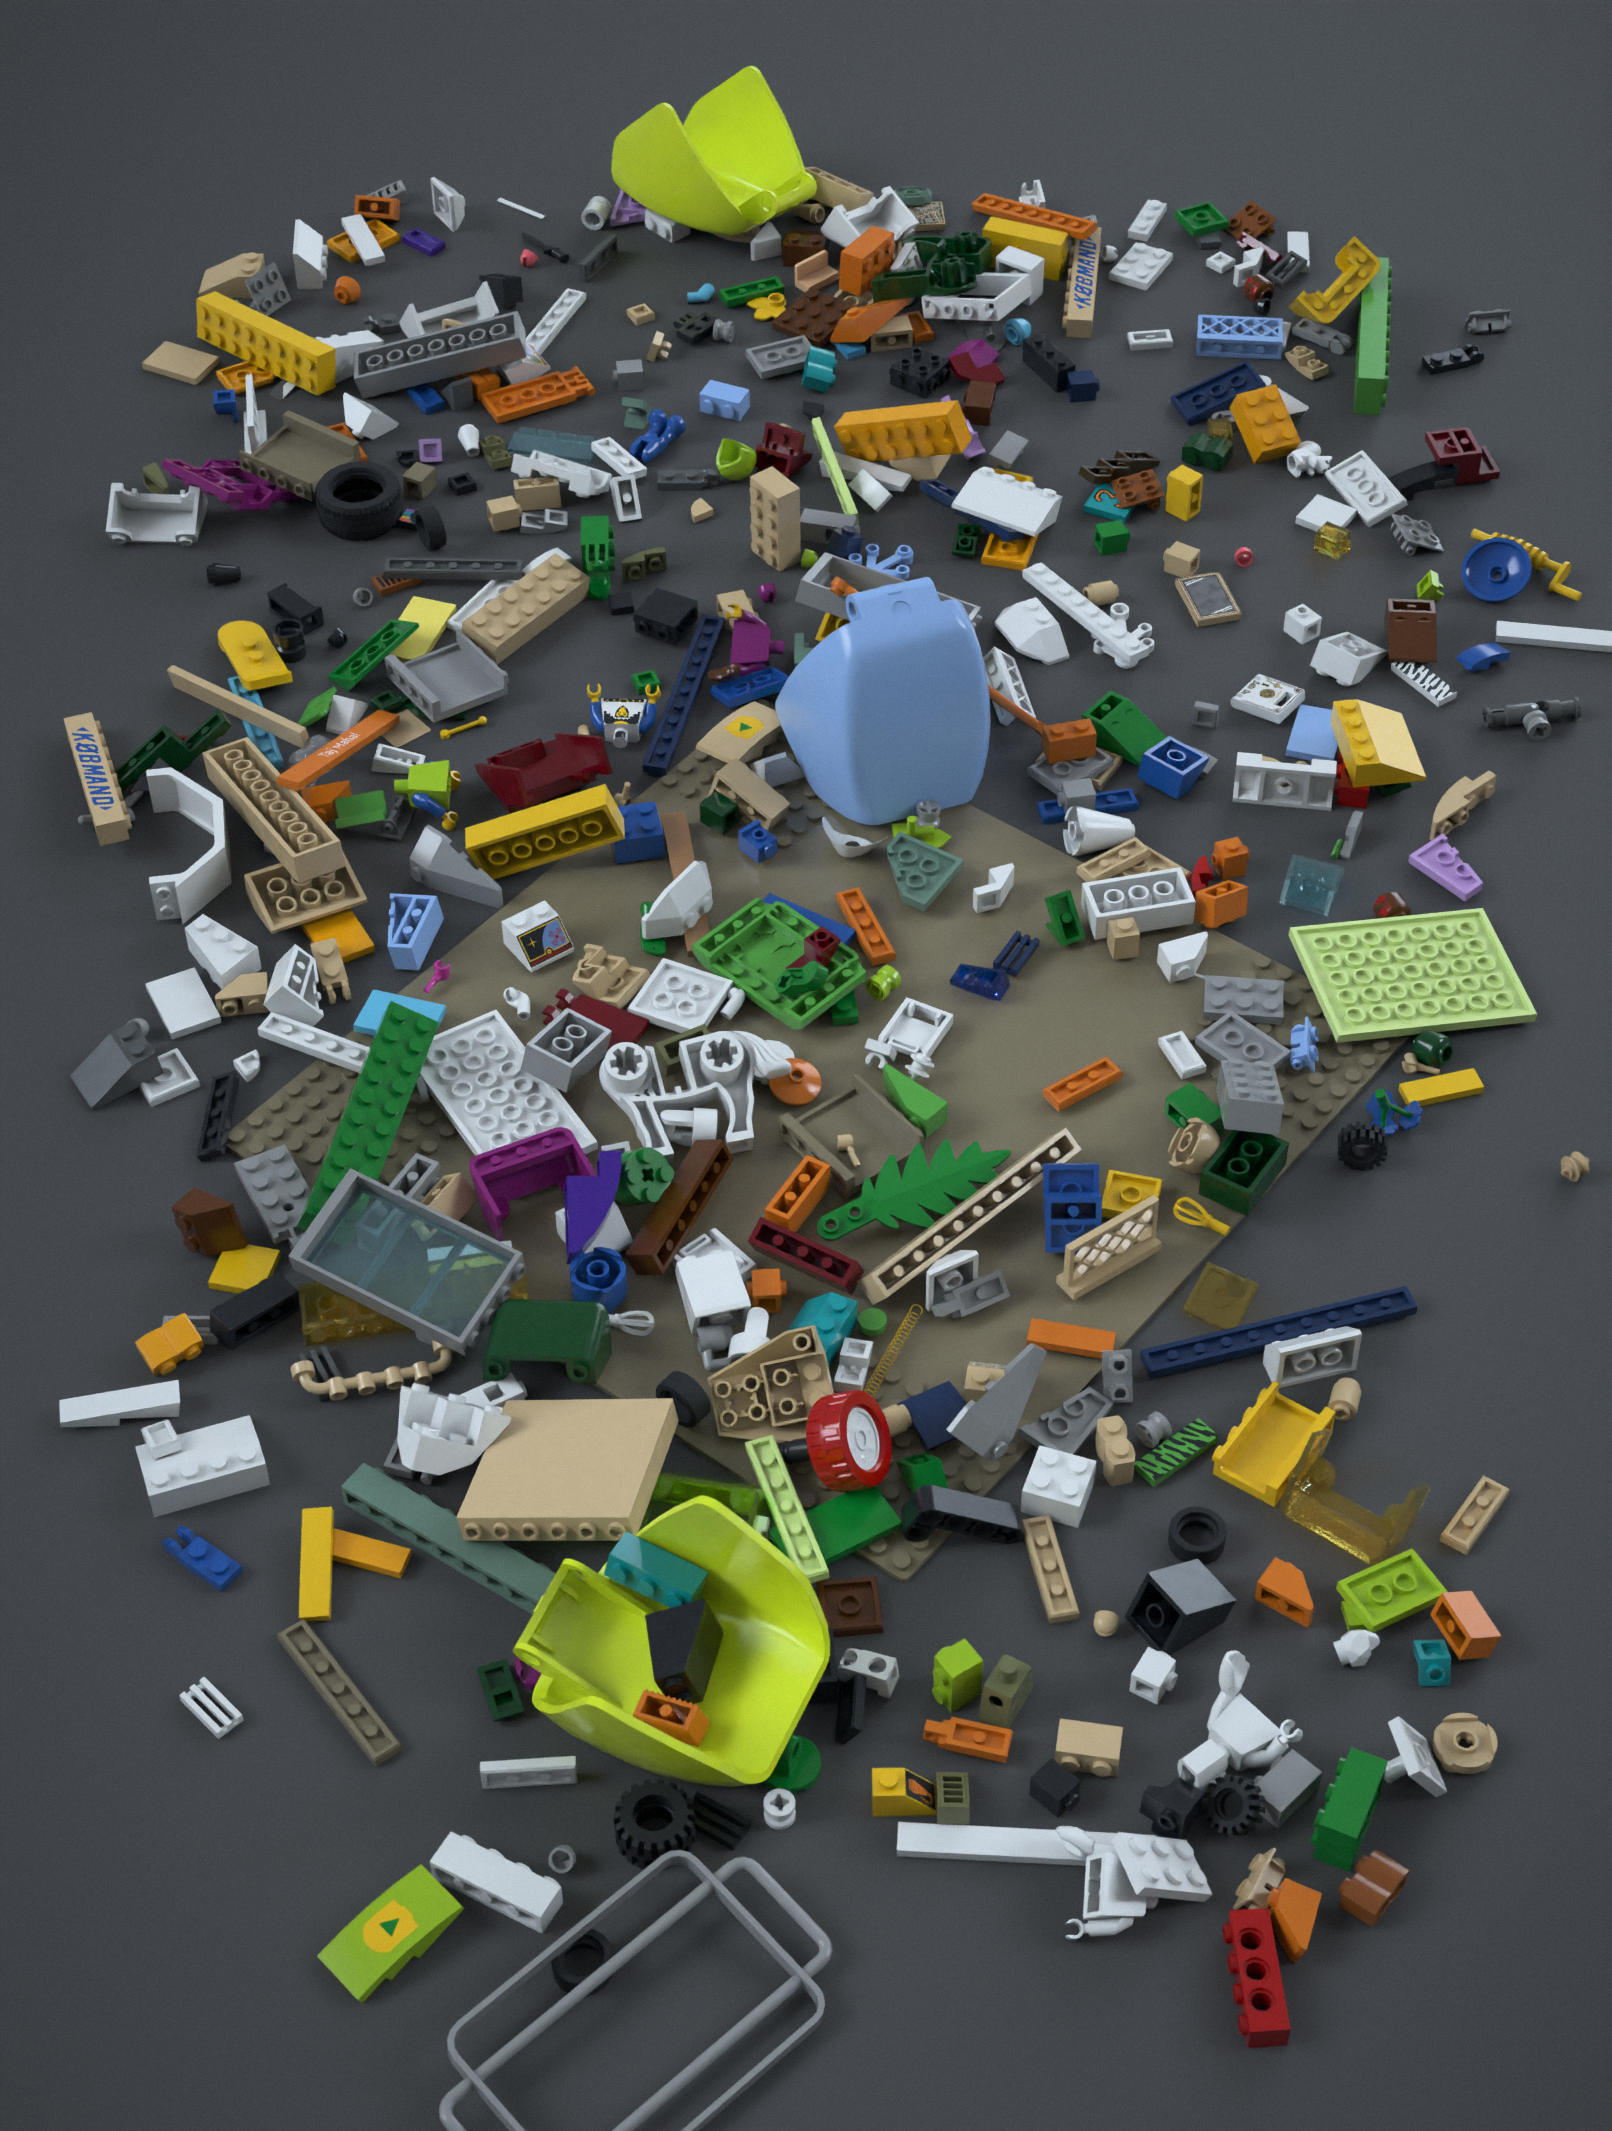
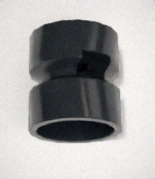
(289, 640)

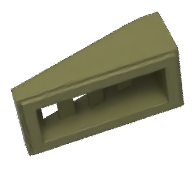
(154, 479)
(952, 1804)

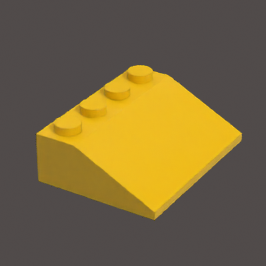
(1375, 744)

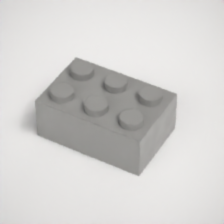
(566, 1050)

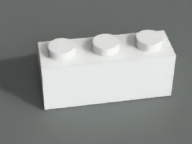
(309, 257)
(1312, 1356)

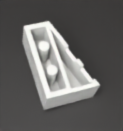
(345, 349)
(221, 951)
(294, 988)

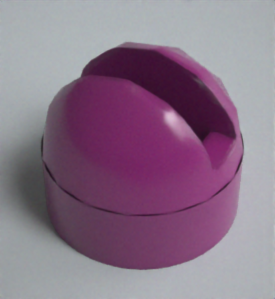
(767, 592)

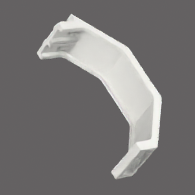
(190, 891)

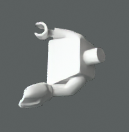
(1240, 1727)
(1108, 1893)

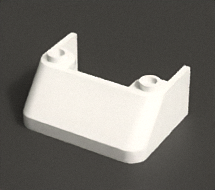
(467, 311)

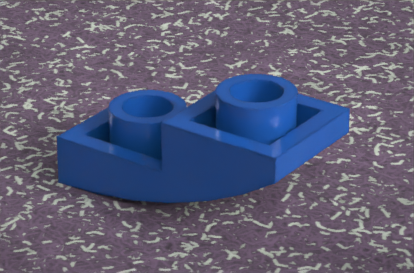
(1482, 655)

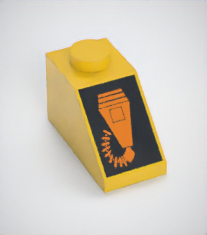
(902, 1793)

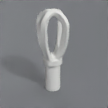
(619, 1322)

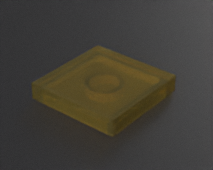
(1220, 1297)

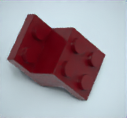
(1460, 448)

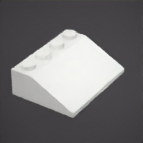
(1008, 501)
(209, 1467)

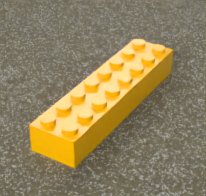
(266, 343)

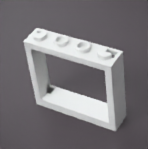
(1008, 287)

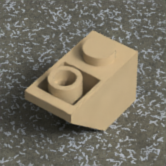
(243, 995)

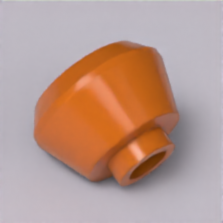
(347, 290)

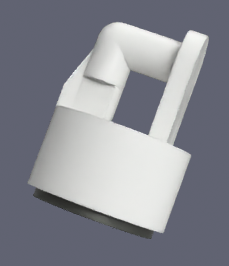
(703, 1121)
(752, 1337)

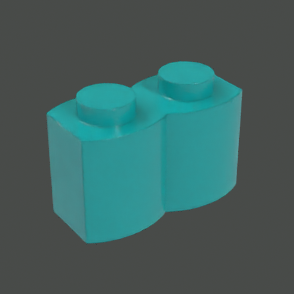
(819, 369)

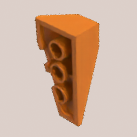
(864, 321)

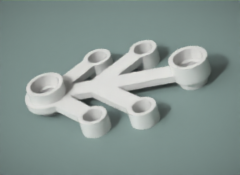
(1120, 613)

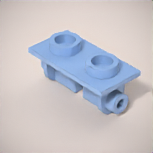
(1303, 1046)

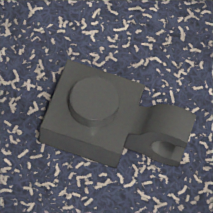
(384, 324)

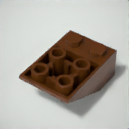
(1411, 630)

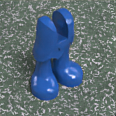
(649, 444)

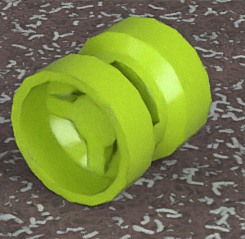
(882, 983)

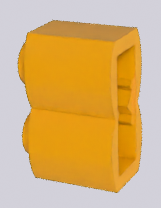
(170, 1344)

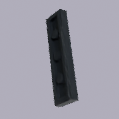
(218, 1116)

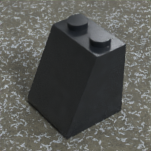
(1179, 1605)
(684, 1649)

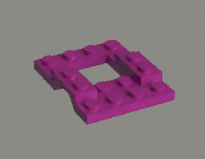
(215, 481)

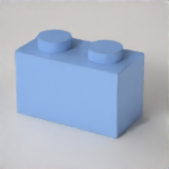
(724, 400)

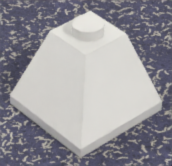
(447, 204)
(366, 418)
(950, 1273)

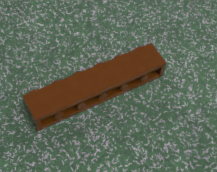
(679, 1207)

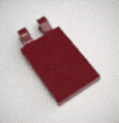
(623, 1024)

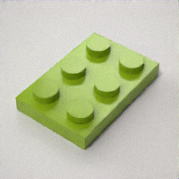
(1391, 1590)

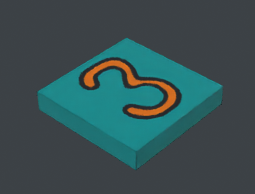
(1106, 505)

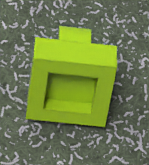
(1429, 587)

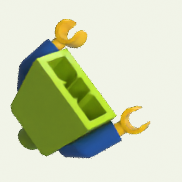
(430, 789)

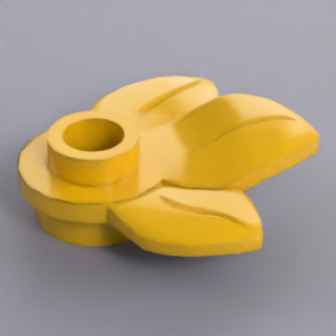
(768, 307)

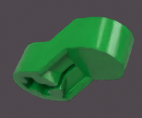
(801, 979)

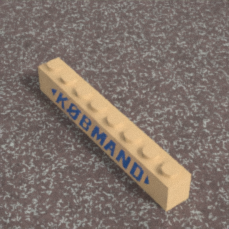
(1081, 286)
(98, 778)

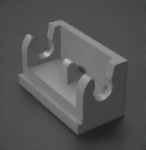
(1006, 450)

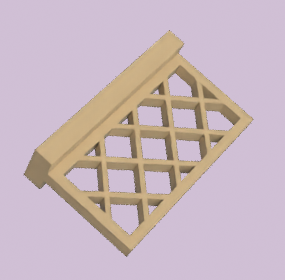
(1108, 1261)

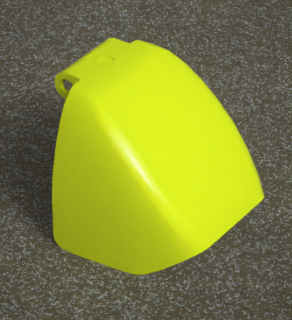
(720, 169)
(597, 1658)

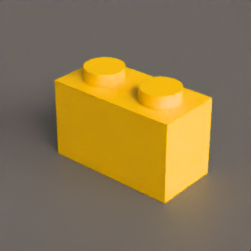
(1183, 492)

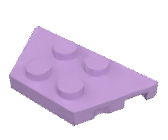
(627, 210)

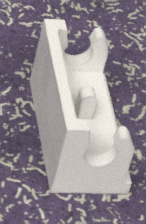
(1033, 197)

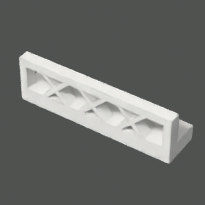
(1005, 678)

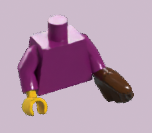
(750, 646)

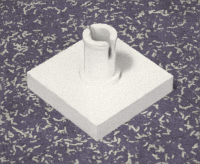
(1414, 1759)

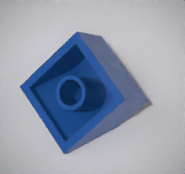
(1172, 767)

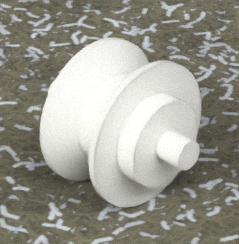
(919, 1066)

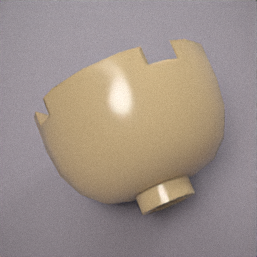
(1193, 1146)

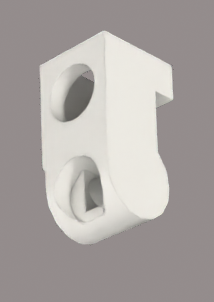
(879, 1670)

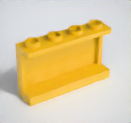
(1268, 1444)

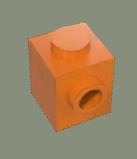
(1230, 858)
(767, 1289)

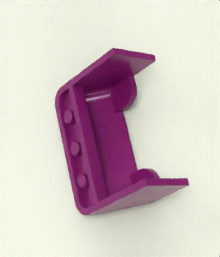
(524, 1169)

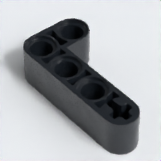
(961, 1513)

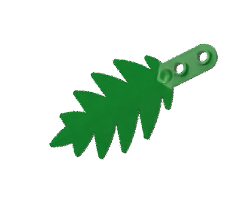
(915, 1190)

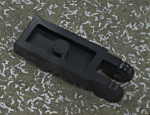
(1453, 359)

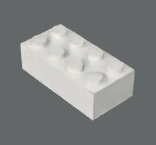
(1151, 898)

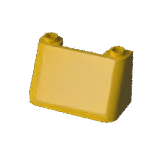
(1358, 269)

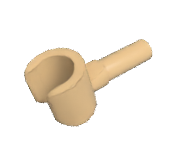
(623, 799)
(1411, 1065)
(845, 1143)

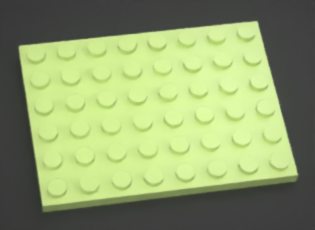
(1411, 975)

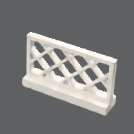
(254, 420)

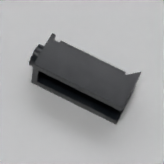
(290, 605)

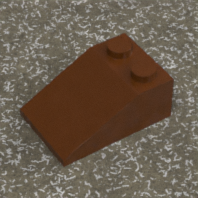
(802, 244)

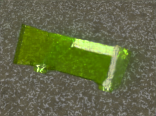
(682, 1487)

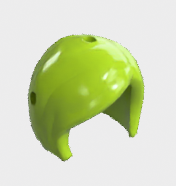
(735, 460)

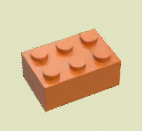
(865, 259)

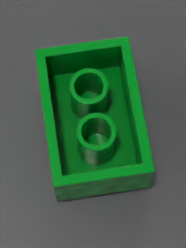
(1348, 1808)

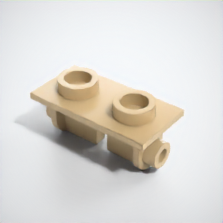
(1264, 1872)

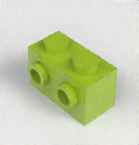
(957, 1675)

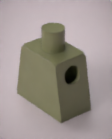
(1012, 1684)

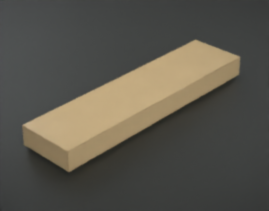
(1050, 1569)

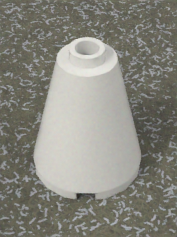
(1094, 831)

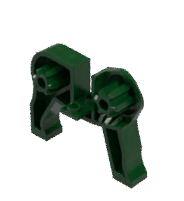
(949, 272)

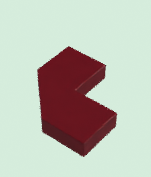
(965, 369)

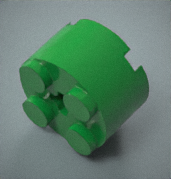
(643, 1176)

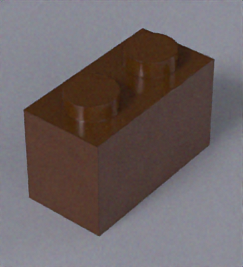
(979, 402)

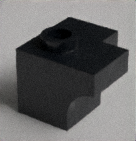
(1172, 1807)

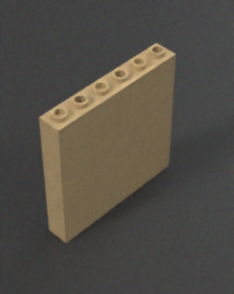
(569, 1470)

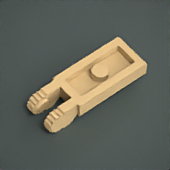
(330, 968)

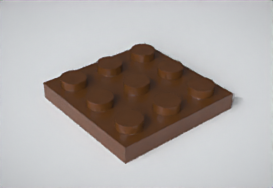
(812, 315)

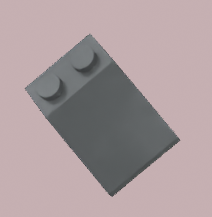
(116, 1067)

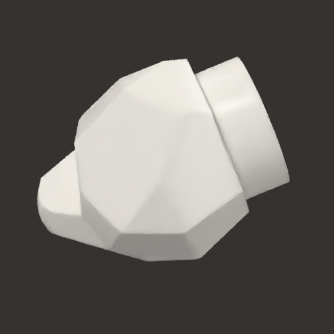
(1356, 1647)

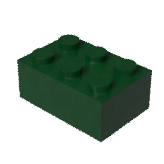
(1243, 1169)

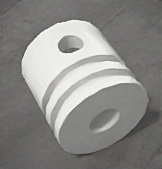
(596, 213)

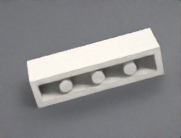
(497, 1881)

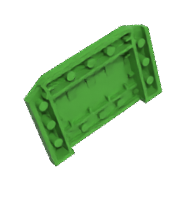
(757, 948)

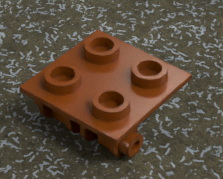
(1251, 220)
(1138, 489)

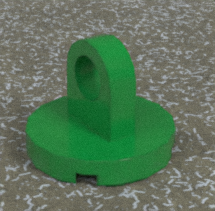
(797, 1767)

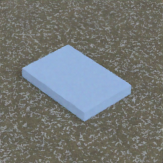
(1312, 735)

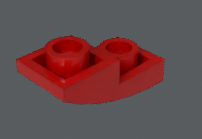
(1201, 875)

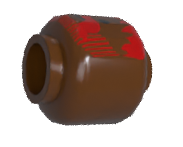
(1258, 287)
(1391, 905)

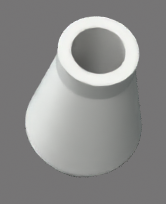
(469, 439)

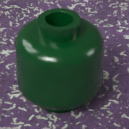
(1432, 1048)

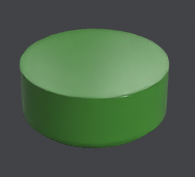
(872, 1322)

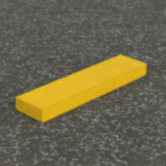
(316, 1564)

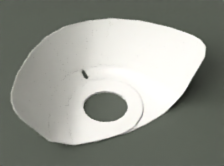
(839, 840)

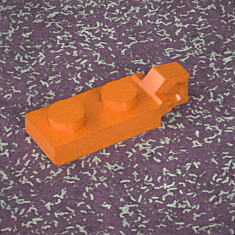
(970, 1738)

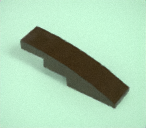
(1122, 465)

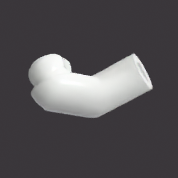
(736, 999)
(519, 1001)

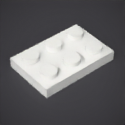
(1141, 266)
(1161, 1867)

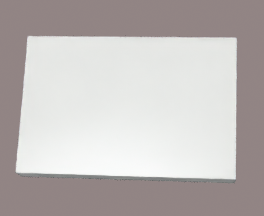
(183, 1003)

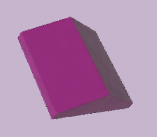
(979, 350)

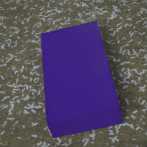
(423, 242)

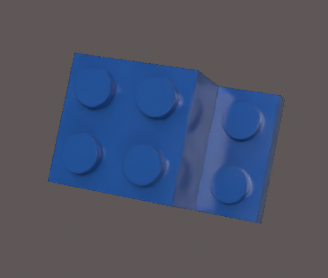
(1070, 1203)

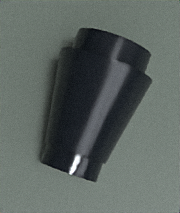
(222, 573)

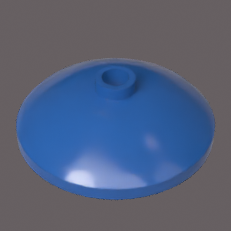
(1495, 558)

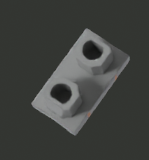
(1117, 1375)

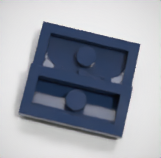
(933, 1413)

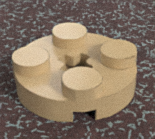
(1460, 1759)

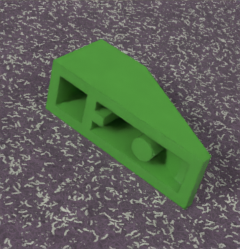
(914, 1101)

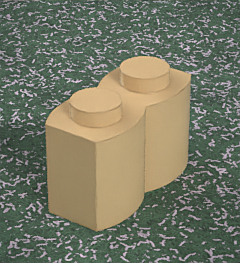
(1115, 1450)

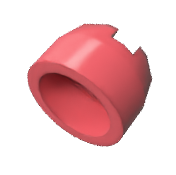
(528, 258)
(1242, 557)

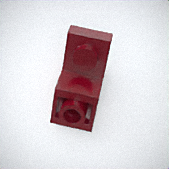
(818, 947)

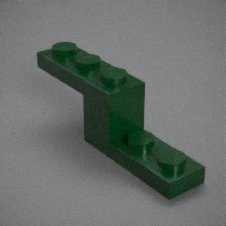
(172, 749)

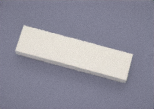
(363, 239)

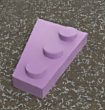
(1446, 868)

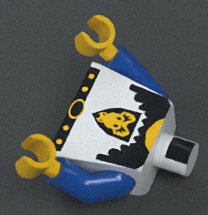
(623, 718)

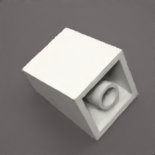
(712, 1290)

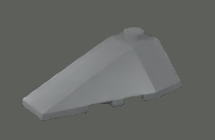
(447, 871)
(994, 1418)

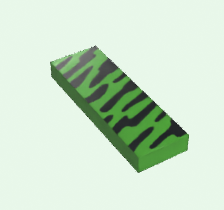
(1176, 1452)

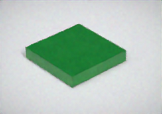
(1201, 219)

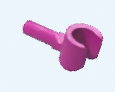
(439, 974)

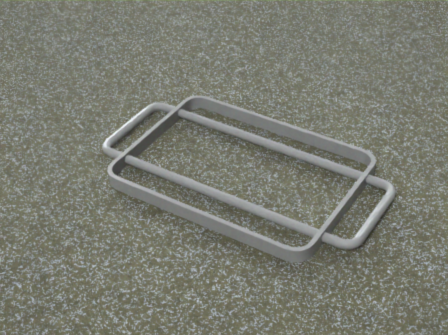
(711, 1883)

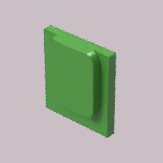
(317, 708)

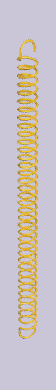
(891, 1350)

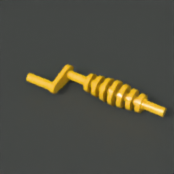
(1539, 561)

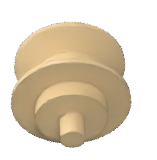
(1575, 1166)

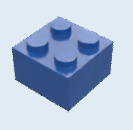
(642, 834)

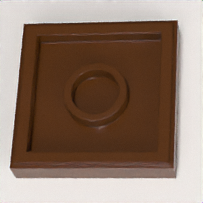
(851, 1606)

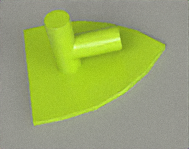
(923, 833)

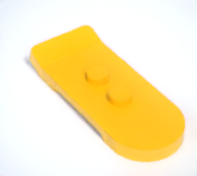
(252, 655)

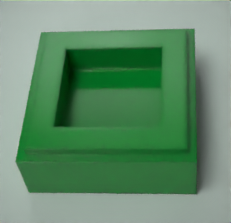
(642, 679)

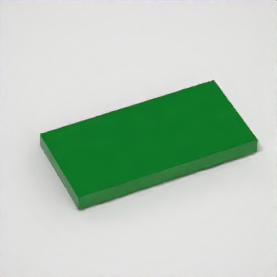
(847, 1523)

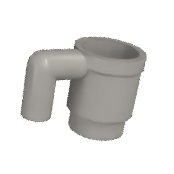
(710, 1340)

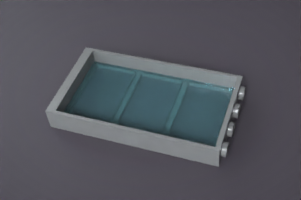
(408, 1261)

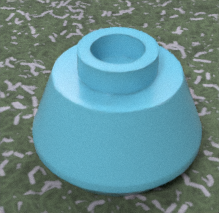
(1017, 330)

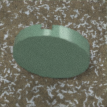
(914, 195)

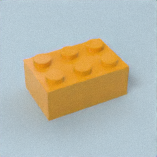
(1265, 424)

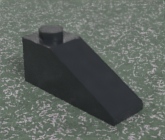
(504, 288)

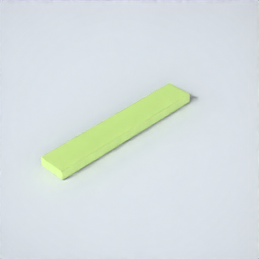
(833, 468)
(786, 1508)

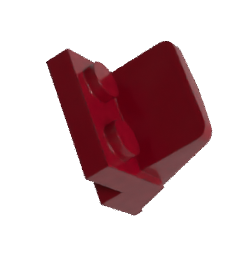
(782, 450)

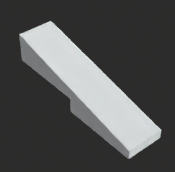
(887, 477)
(108, 1407)

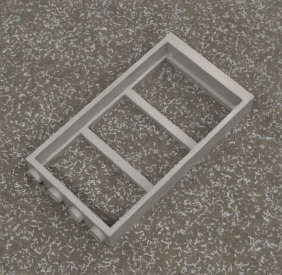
(816, 595)

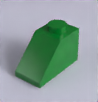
(922, 1470)

